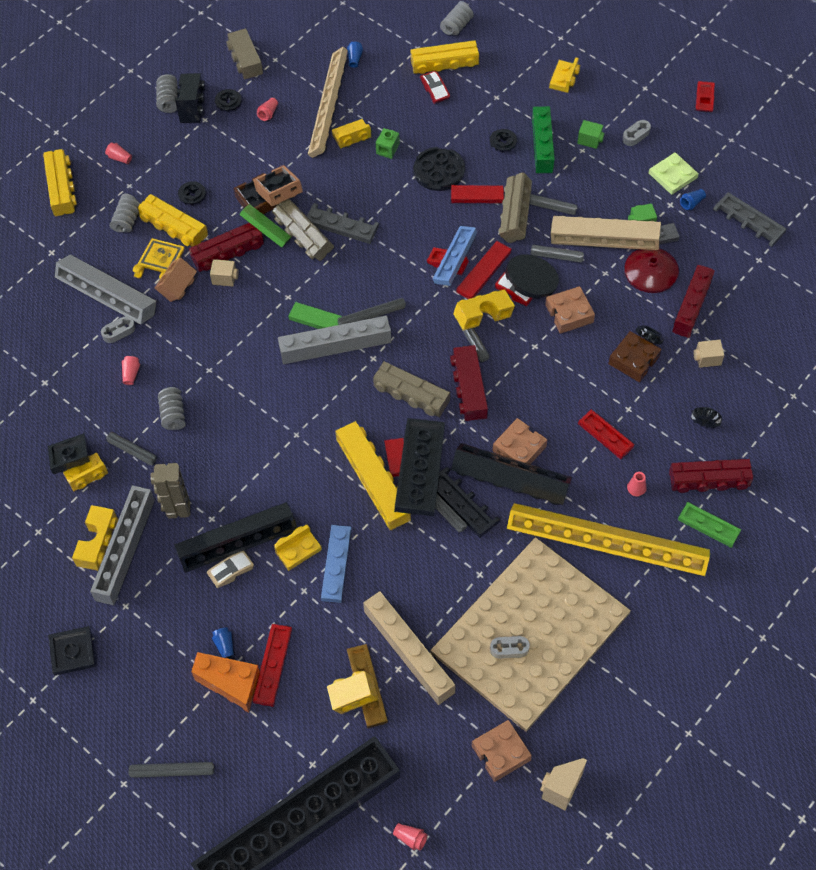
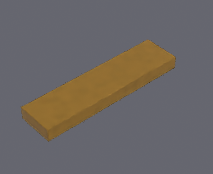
(360, 661)

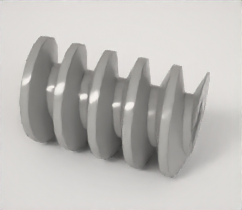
(457, 19)
(166, 93)
(125, 214)
(171, 409)

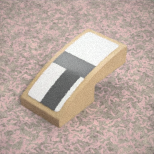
(229, 568)

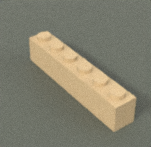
(605, 232)
(409, 648)

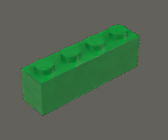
(543, 139)

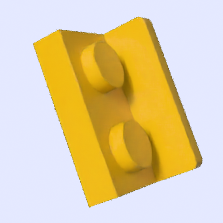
(564, 75)
(351, 133)
(82, 475)
(297, 547)

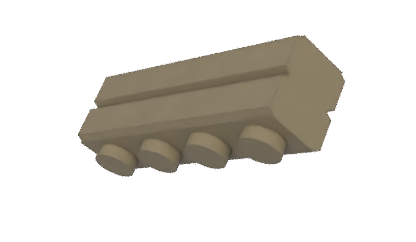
(515, 208)
(303, 229)
(411, 389)
(171, 490)

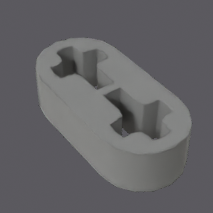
(638, 134)
(117, 329)
(512, 650)

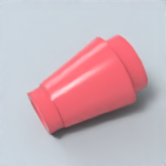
(267, 109)
(117, 153)
(130, 368)
(637, 484)
(411, 836)

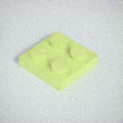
(673, 173)

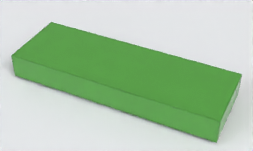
(265, 225)
(313, 316)
(709, 524)

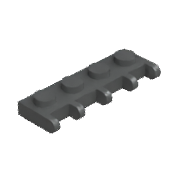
(750, 218)
(342, 224)

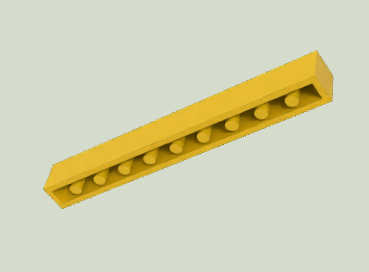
(609, 539)

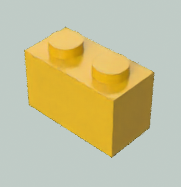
(352, 692)

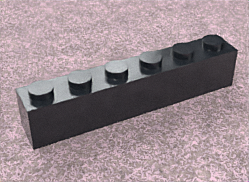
(511, 474)
(235, 537)

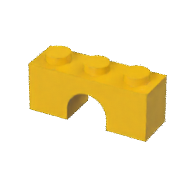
(471, 311)
(91, 553)

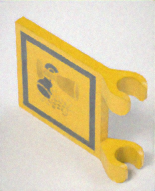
(158, 257)

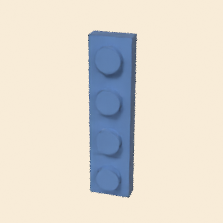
(455, 255)
(336, 564)

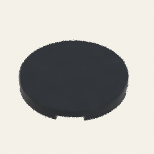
(438, 169)
(532, 276)

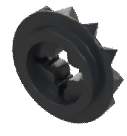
(222, 97)
(507, 136)
(194, 187)
(650, 334)
(706, 417)

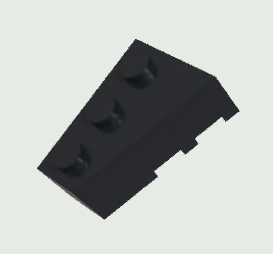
(190, 98)

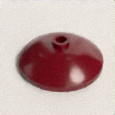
(651, 276)

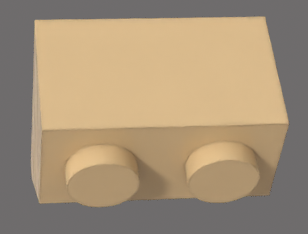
(562, 782)

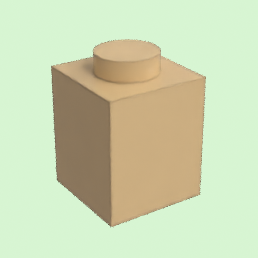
(223, 273)
(709, 353)

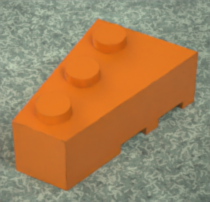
(227, 677)

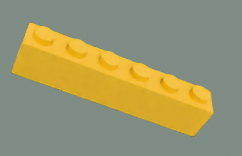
(371, 473)

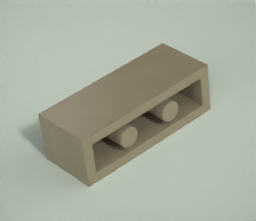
(244, 54)

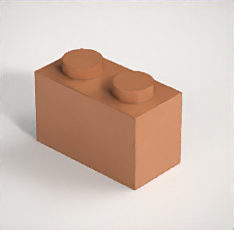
(175, 280)

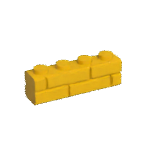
(444, 57)
(59, 182)
(172, 221)

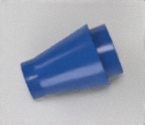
(354, 53)
(691, 199)
(223, 640)

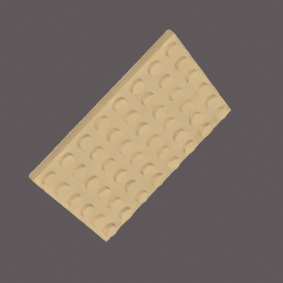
(550, 606)

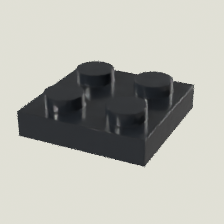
(68, 454)
(71, 651)

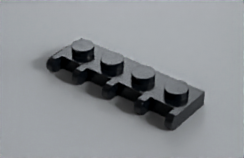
(464, 505)

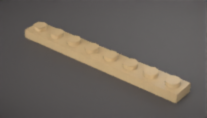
(327, 102)

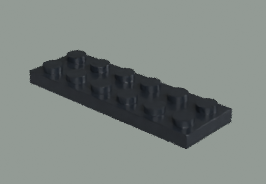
(420, 467)

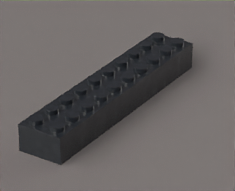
(305, 812)

